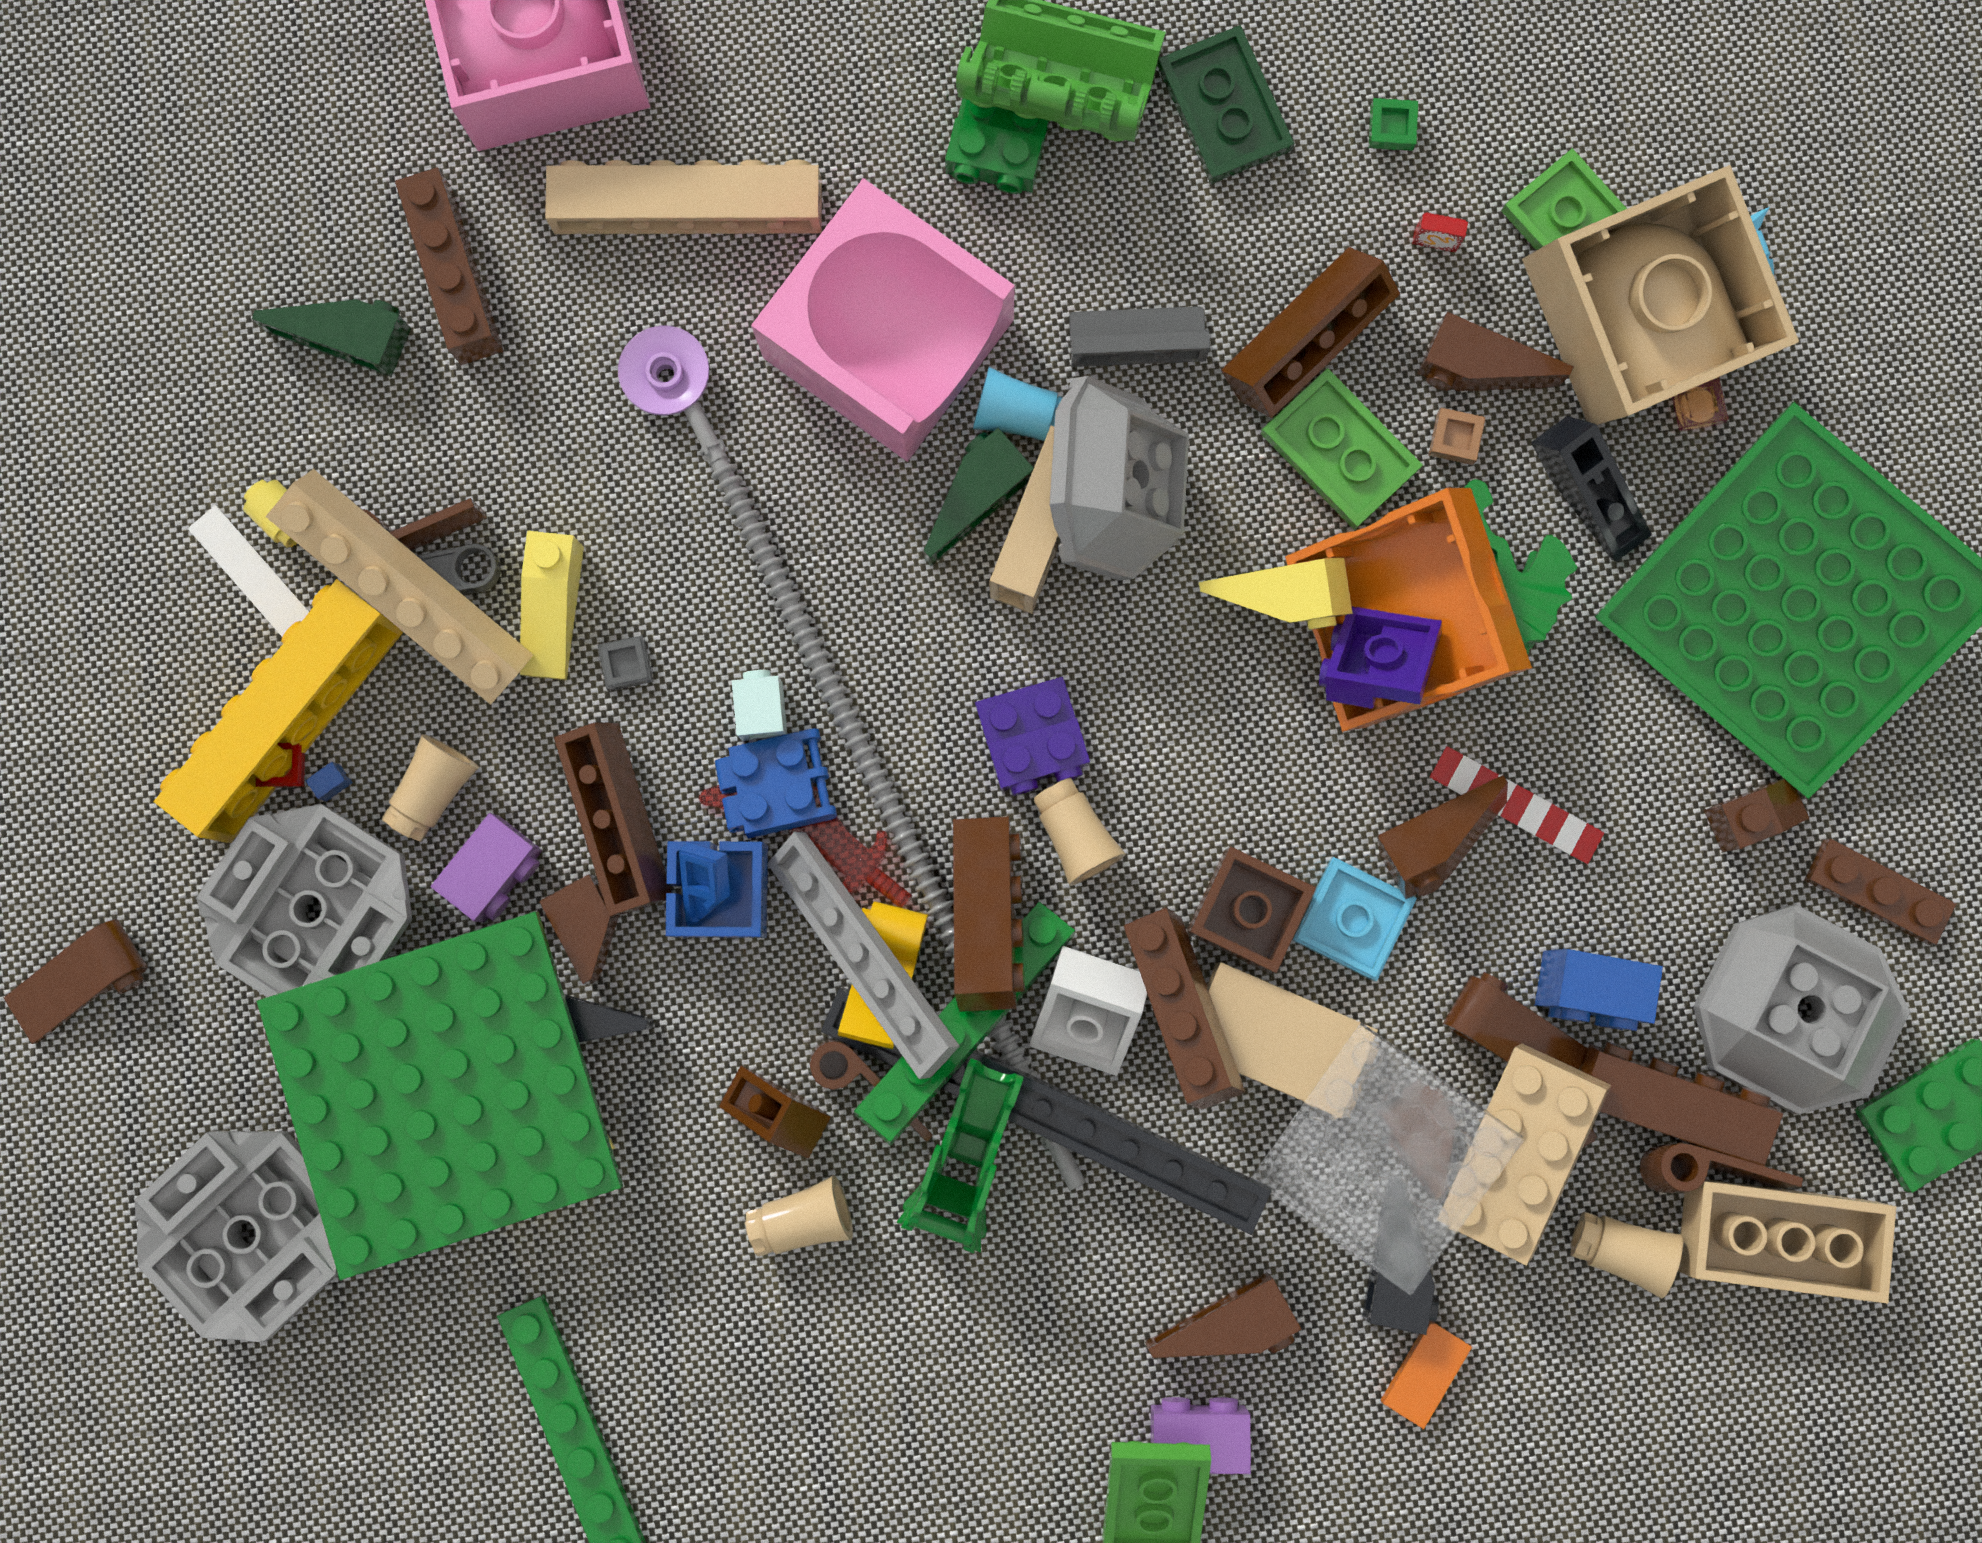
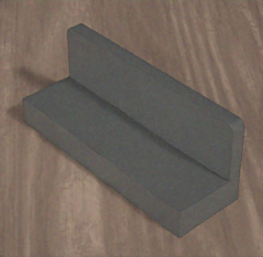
(1138, 336)

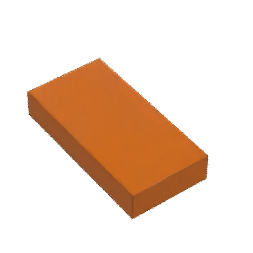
(1426, 1374)

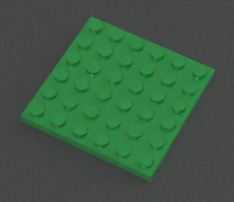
(1801, 600)
(439, 1095)

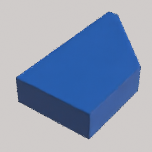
(703, 881)

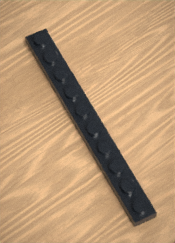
(1106, 1139)

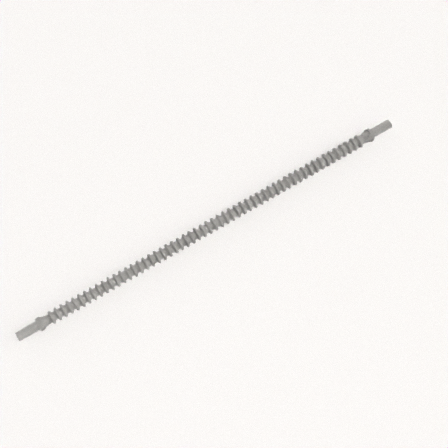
(714, 453)

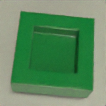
(1393, 124)

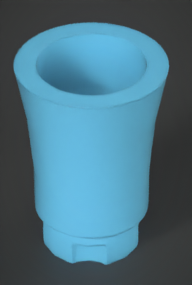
(1015, 407)

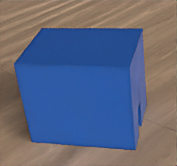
(328, 781)

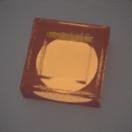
(1701, 406)

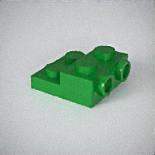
(995, 148)

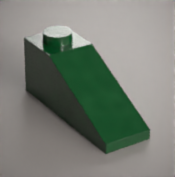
(343, 329)
(984, 482)

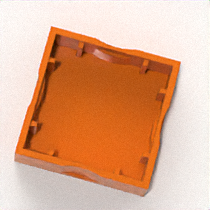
(1436, 566)

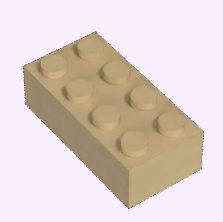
(1554, 1114)
(1788, 1240)

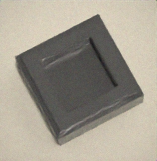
(625, 663)

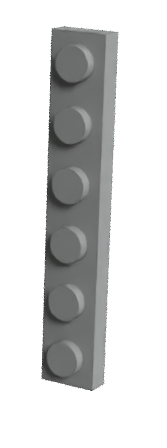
(863, 956)

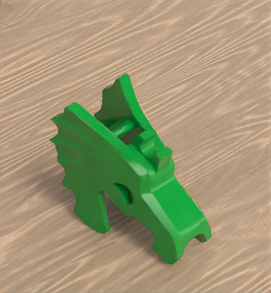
(1540, 586)
(971, 1138)

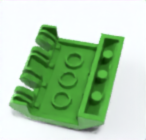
(1062, 66)

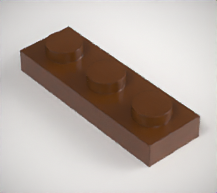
(1880, 892)

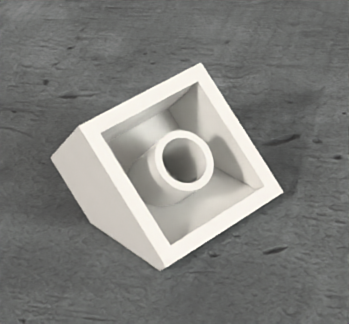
(1090, 1011)

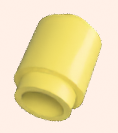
(259, 501)

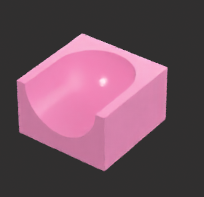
(535, 65)
(885, 319)

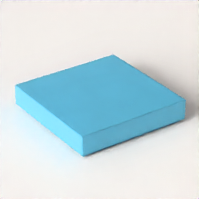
(1353, 919)

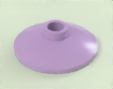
(659, 350)

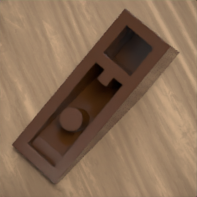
(1478, 359)
(1433, 844)
(1238, 1323)

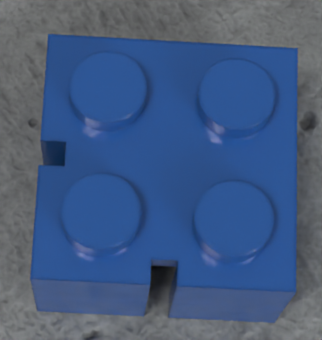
(742, 912)
(1600, 986)

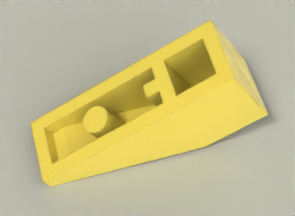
(1293, 593)
(549, 602)

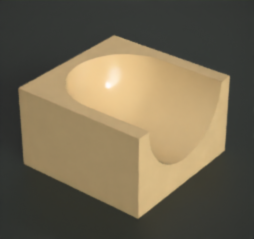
(1660, 297)

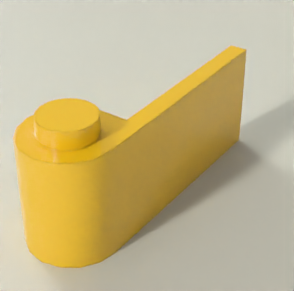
(903, 934)

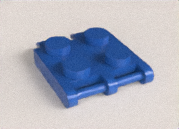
(774, 785)

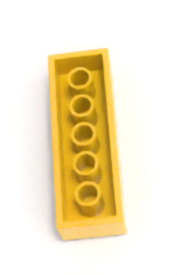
(285, 703)

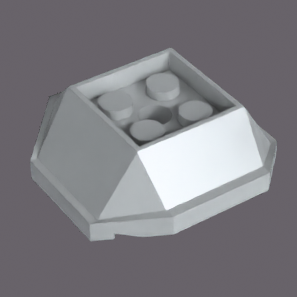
(1115, 480)
(270, 874)
(1753, 1019)
(195, 1244)

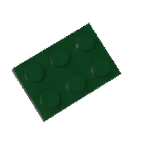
(1225, 104)

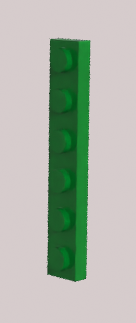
(901, 1093)
(569, 1423)

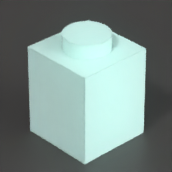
(759, 706)

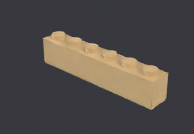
(684, 198)
(399, 585)

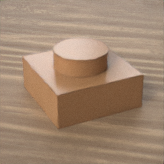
(1457, 436)

